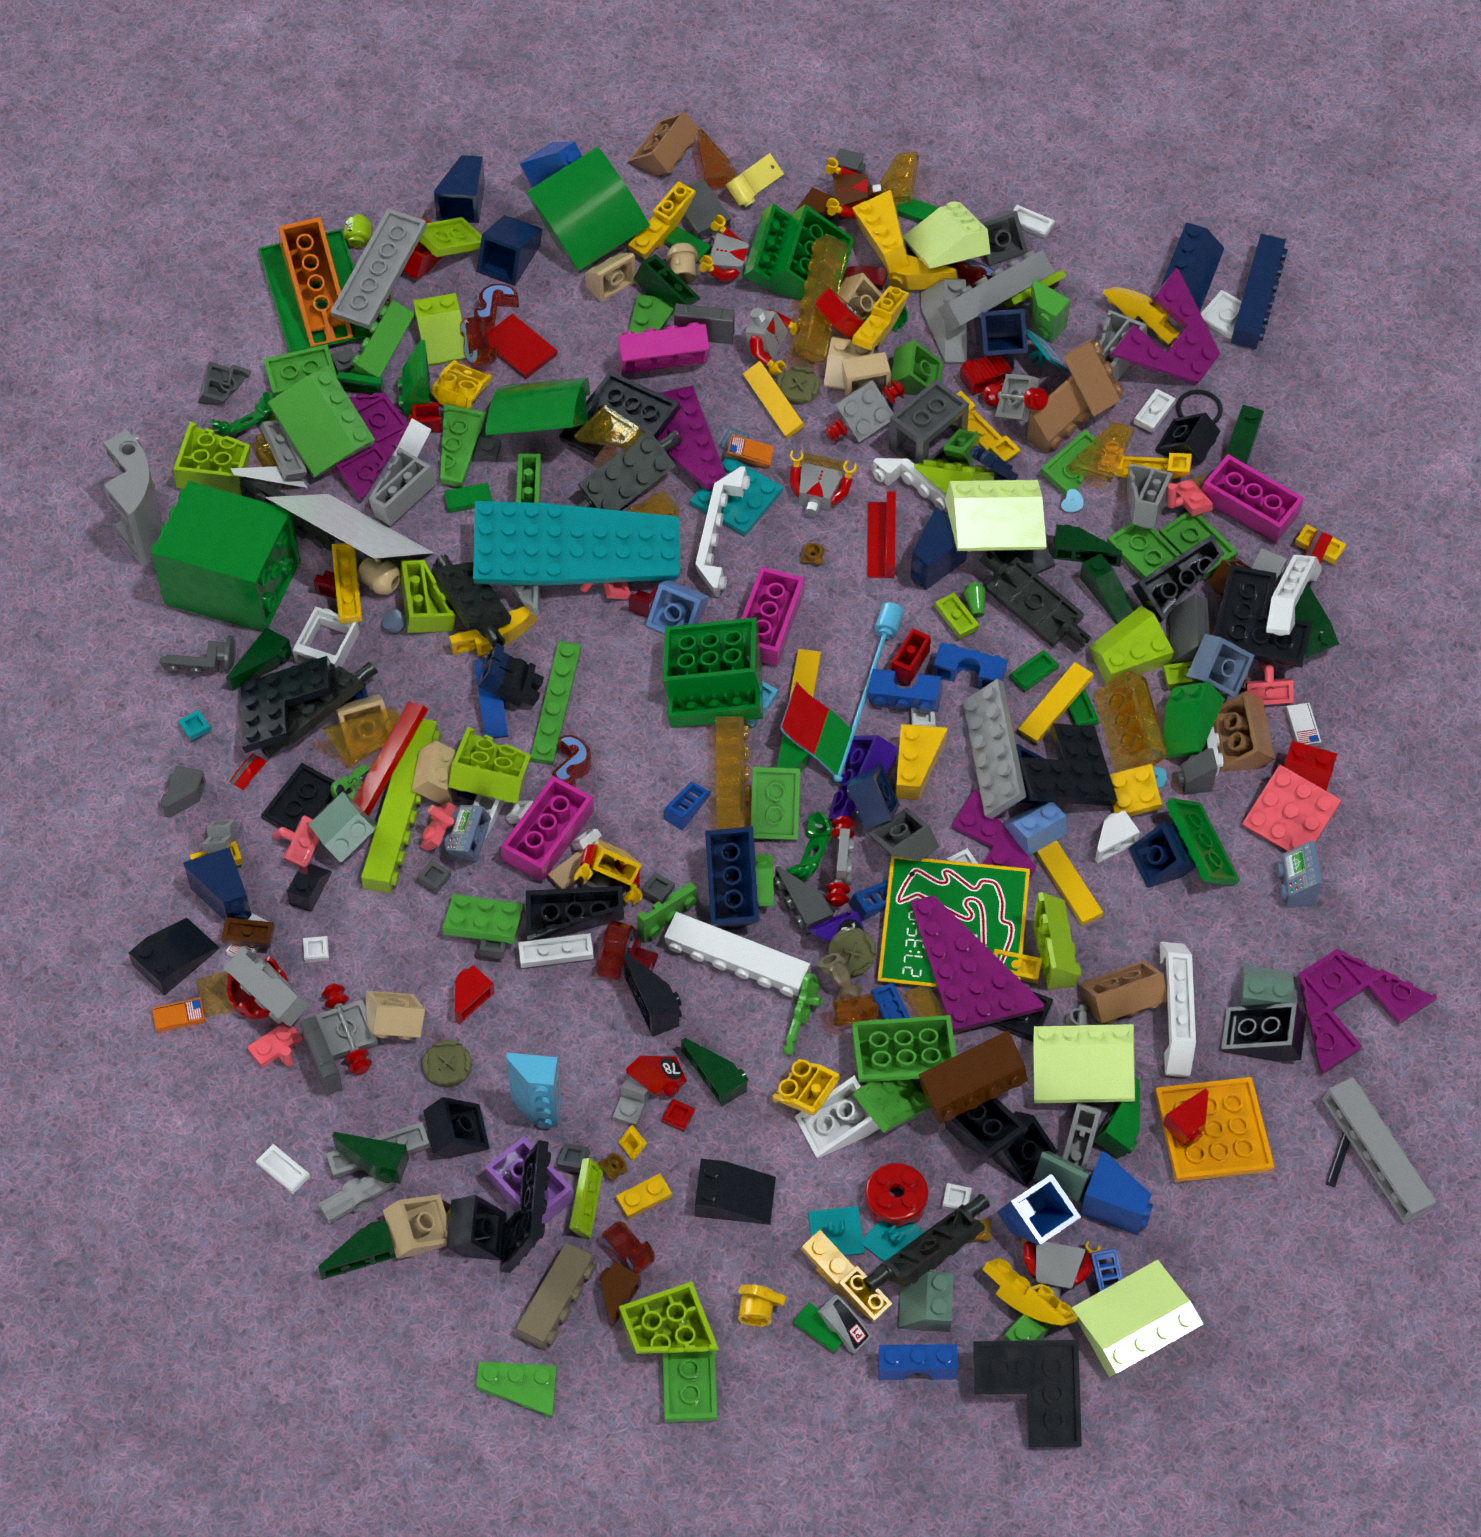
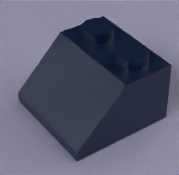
(873, 796)
(1162, 855)

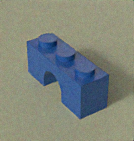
(953, 659)
(923, 696)
(936, 1360)

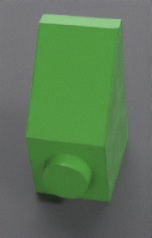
(959, 446)
(765, 882)
(1028, 1329)

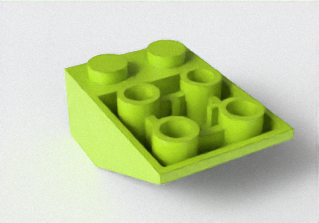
(942, 472)

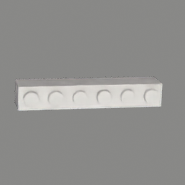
(736, 954)

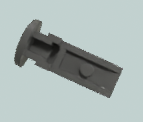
(216, 652)

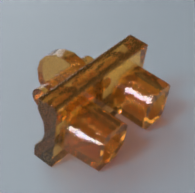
(855, 1009)

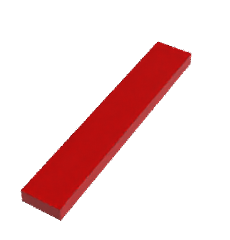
(389, 756)

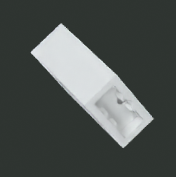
(325, 617)

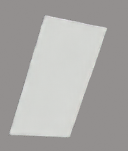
(413, 438)

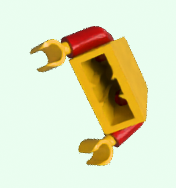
(613, 863)

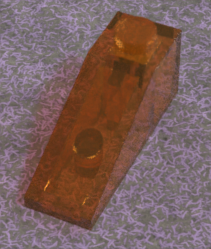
(714, 163)

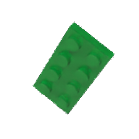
(1202, 842)

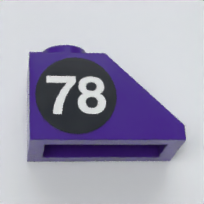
(832, 926)

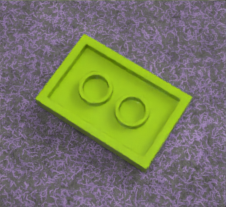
(450, 237)

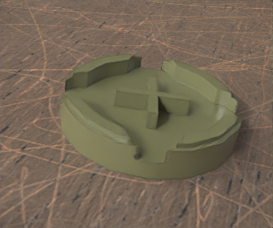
(799, 385)
(855, 947)
(447, 1063)

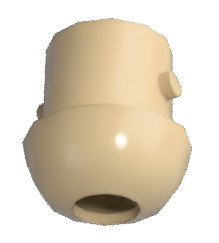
(683, 261)
(379, 576)

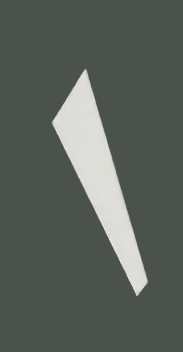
(270, 474)

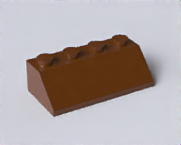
(973, 1077)

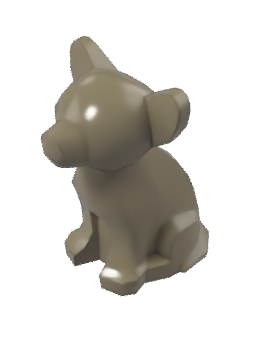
(834, 966)

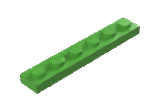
(556, 703)

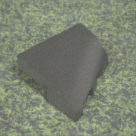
(221, 382)

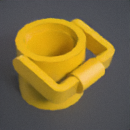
(758, 1304)

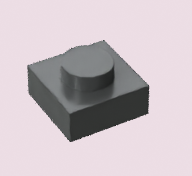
(342, 360)
(487, 449)
(434, 876)
(599, 880)
(658, 888)
(492, 949)
(572, 1157)

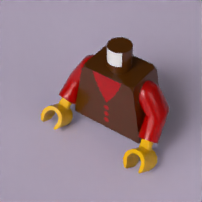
(849, 190)

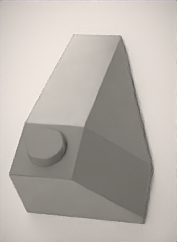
(952, 343)

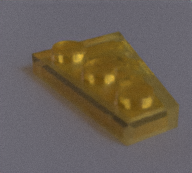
(901, 177)
(609, 429)
(1104, 453)
(362, 735)

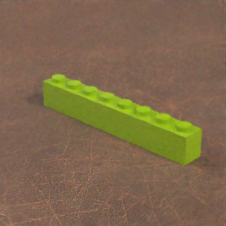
(397, 816)

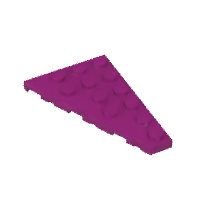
(697, 450)
(967, 974)

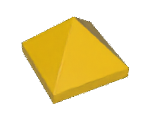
(632, 1142)

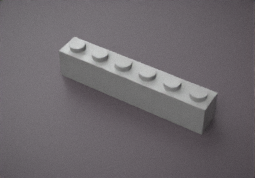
(995, 290)
(1379, 1150)

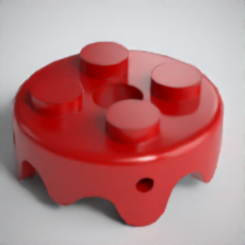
(243, 1002)
(893, 1209)

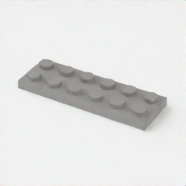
(378, 268)
(994, 749)

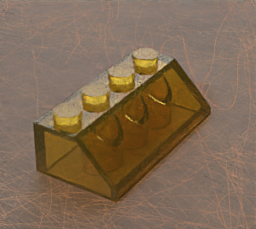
(1130, 722)

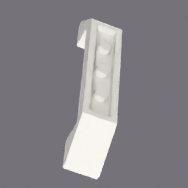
(890, 469)
(734, 485)
(1283, 601)
(1181, 1011)

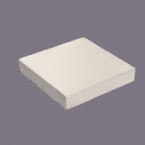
(1222, 313)

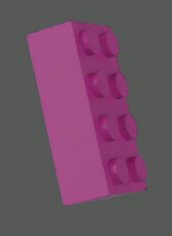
(663, 348)
(1252, 498)
(775, 605)
(547, 828)

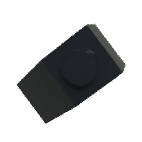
(307, 886)

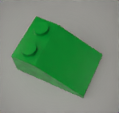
(415, 380)
(1190, 717)

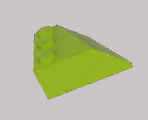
(208, 460)
(1132, 645)
(489, 768)
(1055, 942)
(668, 1322)

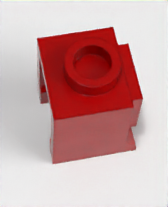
(428, 415)

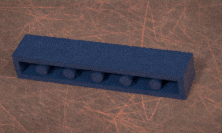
(1258, 291)

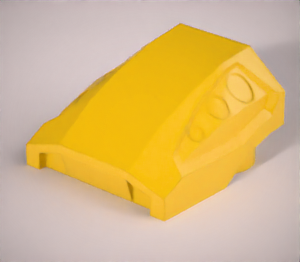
(459, 385)
(806, 1087)

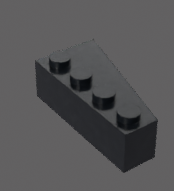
(1171, 583)
(571, 910)

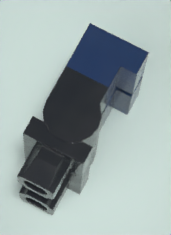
(510, 677)

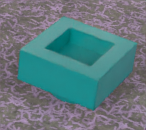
(194, 725)

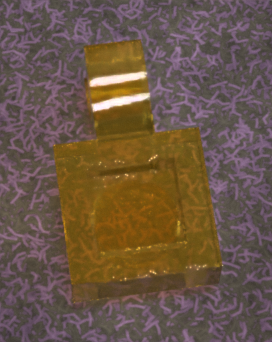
(263, 452)

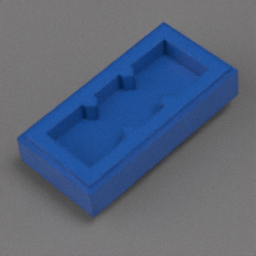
(889, 1002)

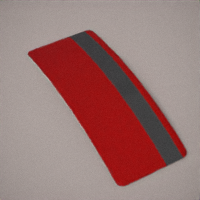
(1318, 545)
(247, 771)

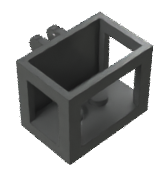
(926, 418)

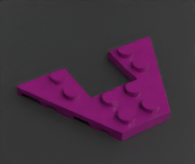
(1191, 351)
(387, 428)
(991, 833)
(1338, 980)

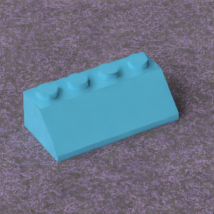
(535, 1087)

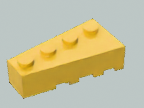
(882, 229)

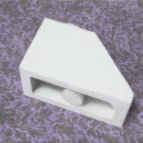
(1116, 835)

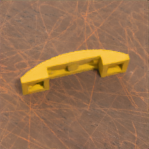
(989, 438)
(1177, 463)

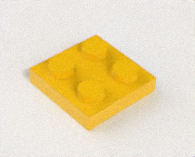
(1136, 790)

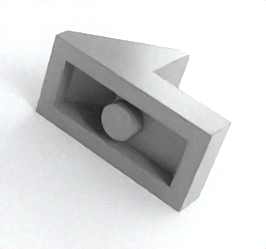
(631, 1103)

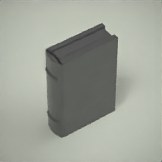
(703, 210)
(718, 321)
(1187, 627)
(321, 1056)

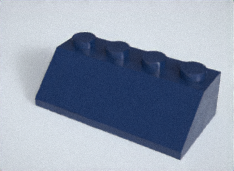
(1197, 260)
(732, 877)

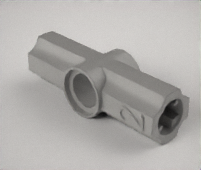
(353, 1196)

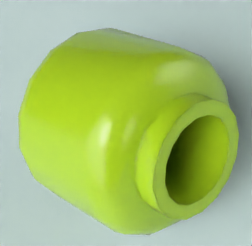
(358, 230)

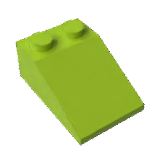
(439, 325)

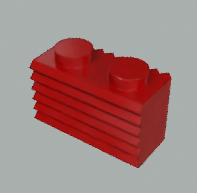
(984, 371)
(911, 656)

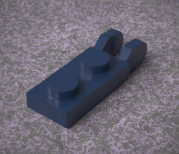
(993, 462)

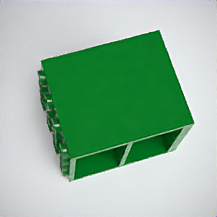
(226, 556)

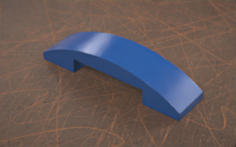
(491, 708)

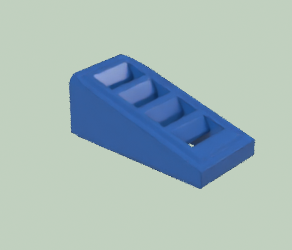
(680, 817)
(862, 905)
(1099, 1278)

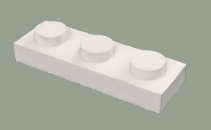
(555, 950)

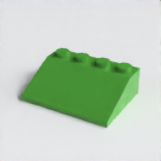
(321, 421)
(901, 1047)

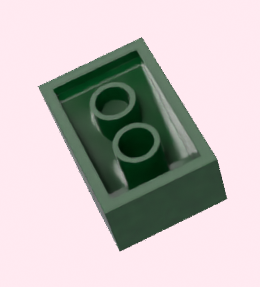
(1322, 632)

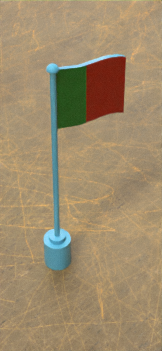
(819, 728)

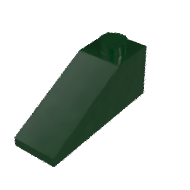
(663, 282)
(1245, 433)
(1078, 545)
(1106, 587)
(261, 658)
(717, 1072)
(378, 1158)
(363, 1249)

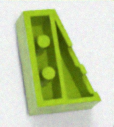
(422, 600)

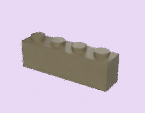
(555, 1297)

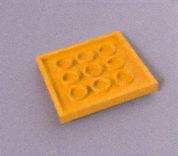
(1233, 1134)

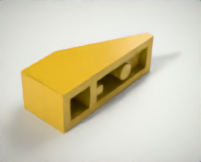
(918, 276)

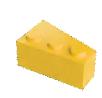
(917, 757)

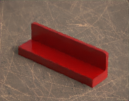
(881, 537)

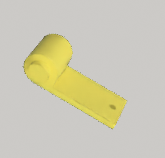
(753, 180)

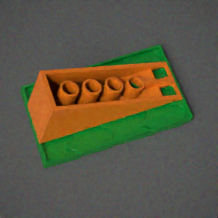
(305, 281)

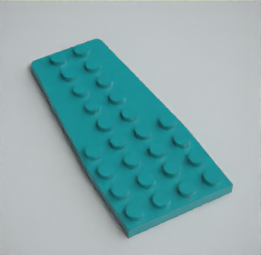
(571, 545)

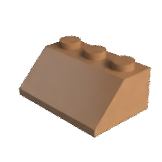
(665, 145)
(1094, 376)
(1059, 418)
(1243, 733)
(1124, 992)

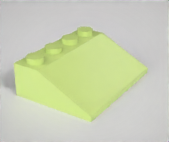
(948, 236)
(996, 515)
(1084, 1063)
(1136, 1317)

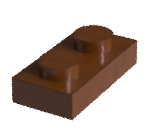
(248, 932)

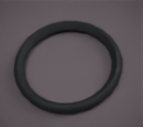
(1199, 391)

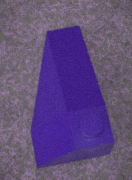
(863, 754)

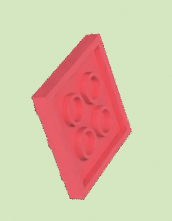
(1291, 810)

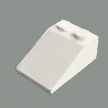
(838, 1121)

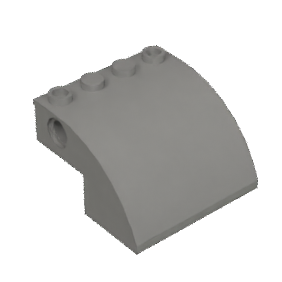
(133, 496)

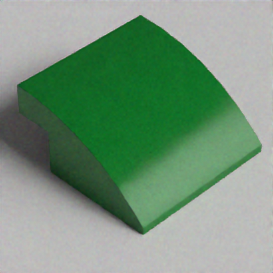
(587, 208)
(784, 249)
(538, 406)
(713, 672)

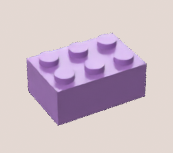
(506, 1177)

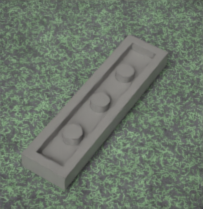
(412, 1136)

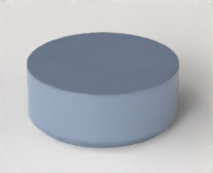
(394, 621)

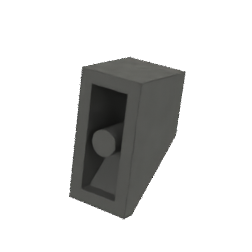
(1198, 773)

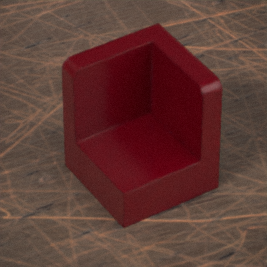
(325, 584)
(642, 602)
(644, 956)

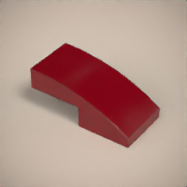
(875, 274)

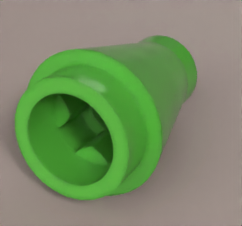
(975, 598)

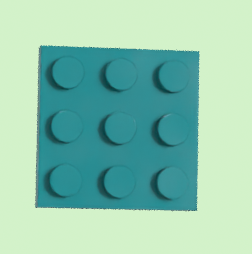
(745, 511)

